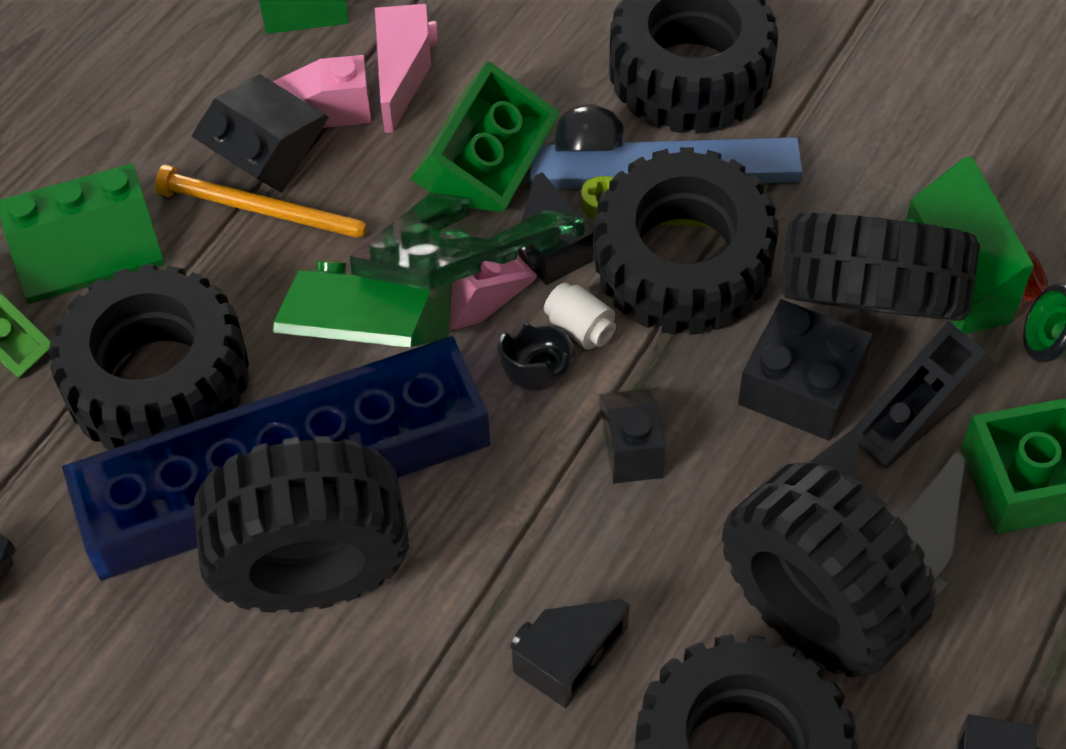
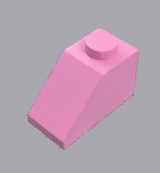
(486, 292)

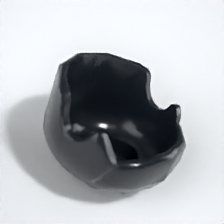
(588, 129)
(536, 356)

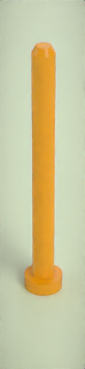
(170, 181)

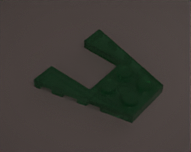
(423, 257)

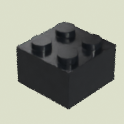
(804, 369)

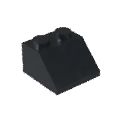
(261, 129)

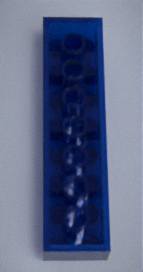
(407, 407)

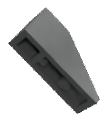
(934, 520)

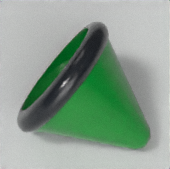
(1046, 325)

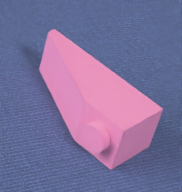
(403, 57)
(333, 87)

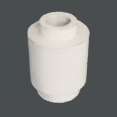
(580, 315)

